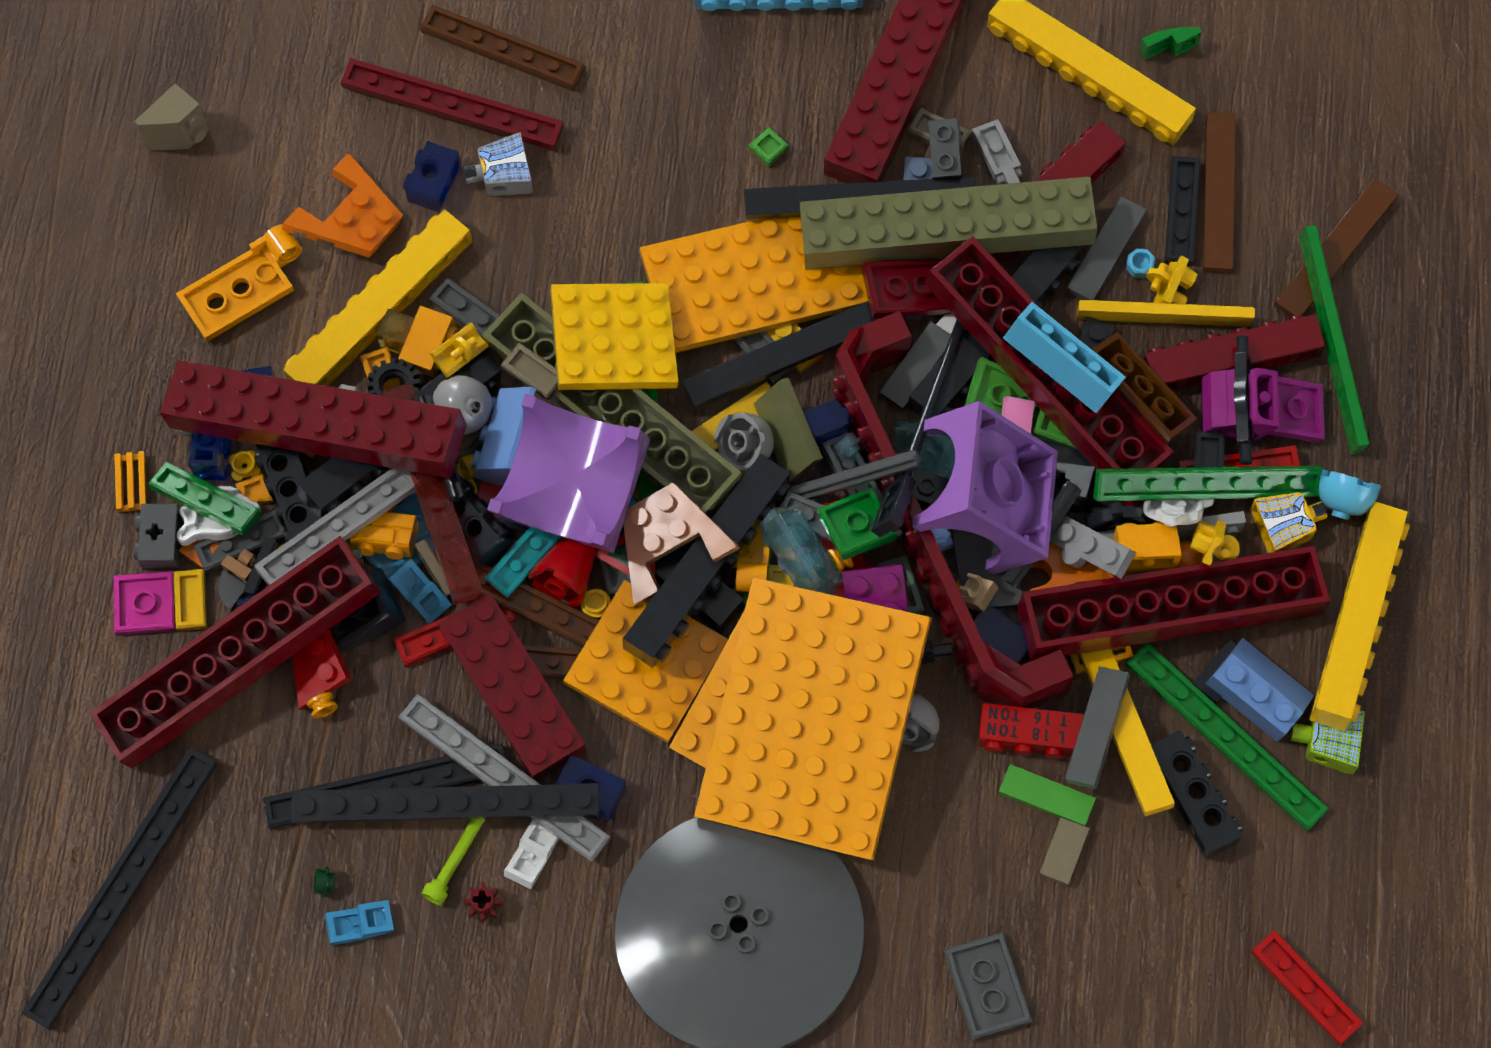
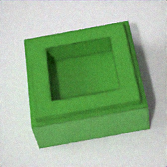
(768, 147)

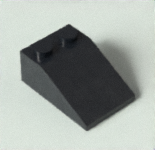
(371, 619)

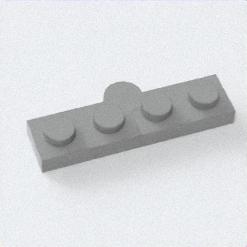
(1085, 544)

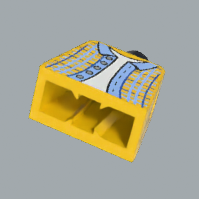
(1286, 520)

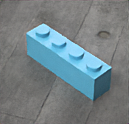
(1064, 357)

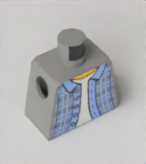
(502, 167)

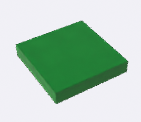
(851, 522)

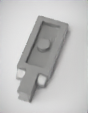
(997, 152)

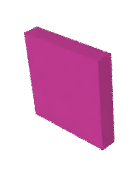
(144, 603)

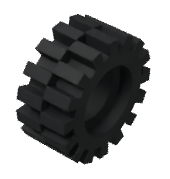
(390, 371)

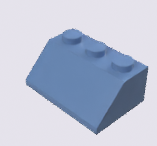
(501, 436)
(1260, 690)

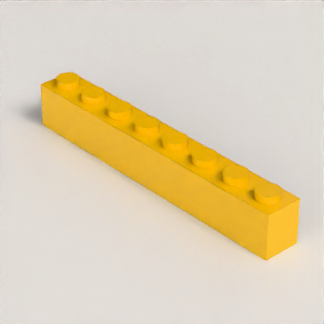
(1091, 68)
(393, 289)
(1358, 617)

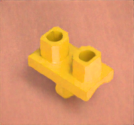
(1168, 277)
(458, 350)
(1211, 541)

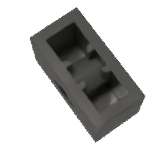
(946, 148)
(163, 552)

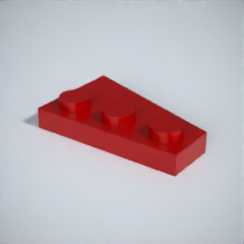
(318, 669)

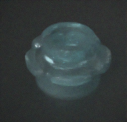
(847, 445)

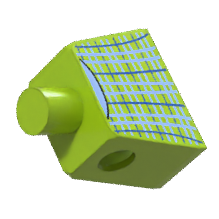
(1331, 746)

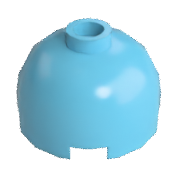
(1346, 494)

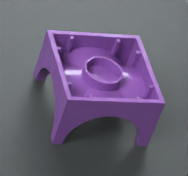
(571, 475)
(997, 485)

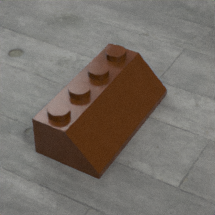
(1146, 390)

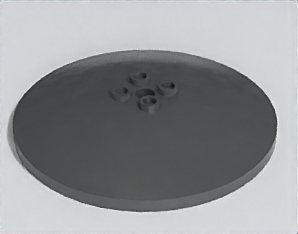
(730, 986)

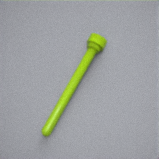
(436, 890)

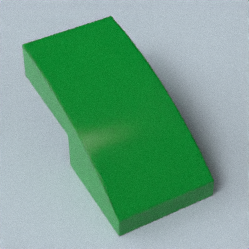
(1175, 39)

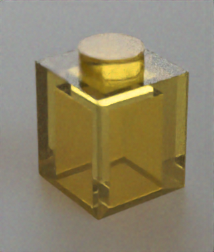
(394, 330)

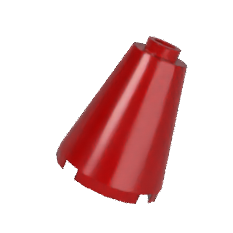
(565, 571)

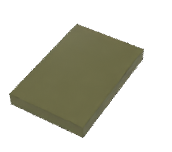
(792, 435)

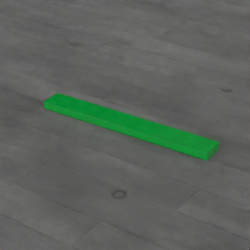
(1333, 340)
(1205, 482)
(1227, 737)

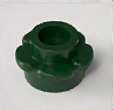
(323, 881)

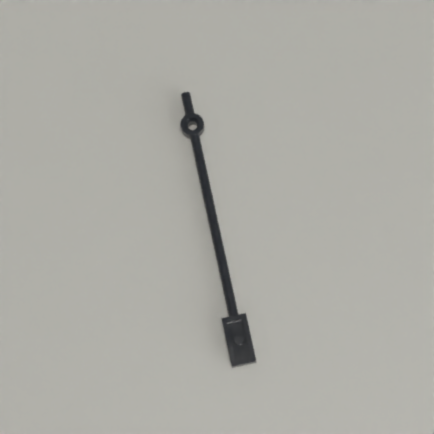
(899, 492)

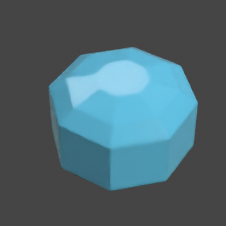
(1140, 262)

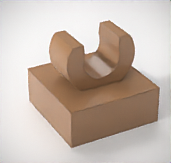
(241, 567)

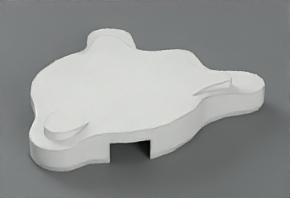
(1176, 511)
(200, 527)

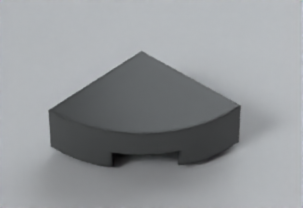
(230, 590)

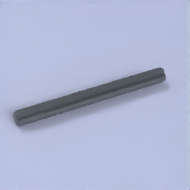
(858, 475)

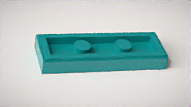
(520, 560)

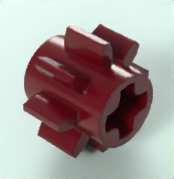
(476, 897)

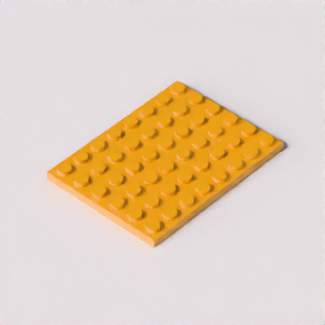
(813, 718)

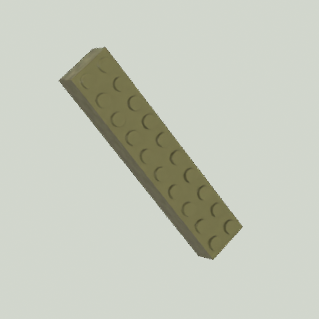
(941, 220)
(673, 450)

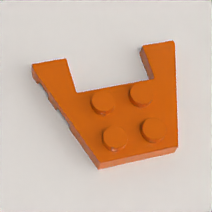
(359, 221)

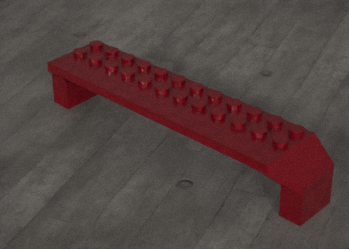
(988, 671)

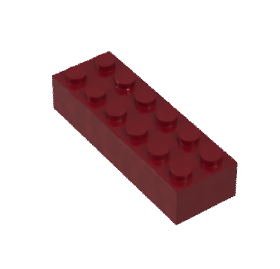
(512, 687)

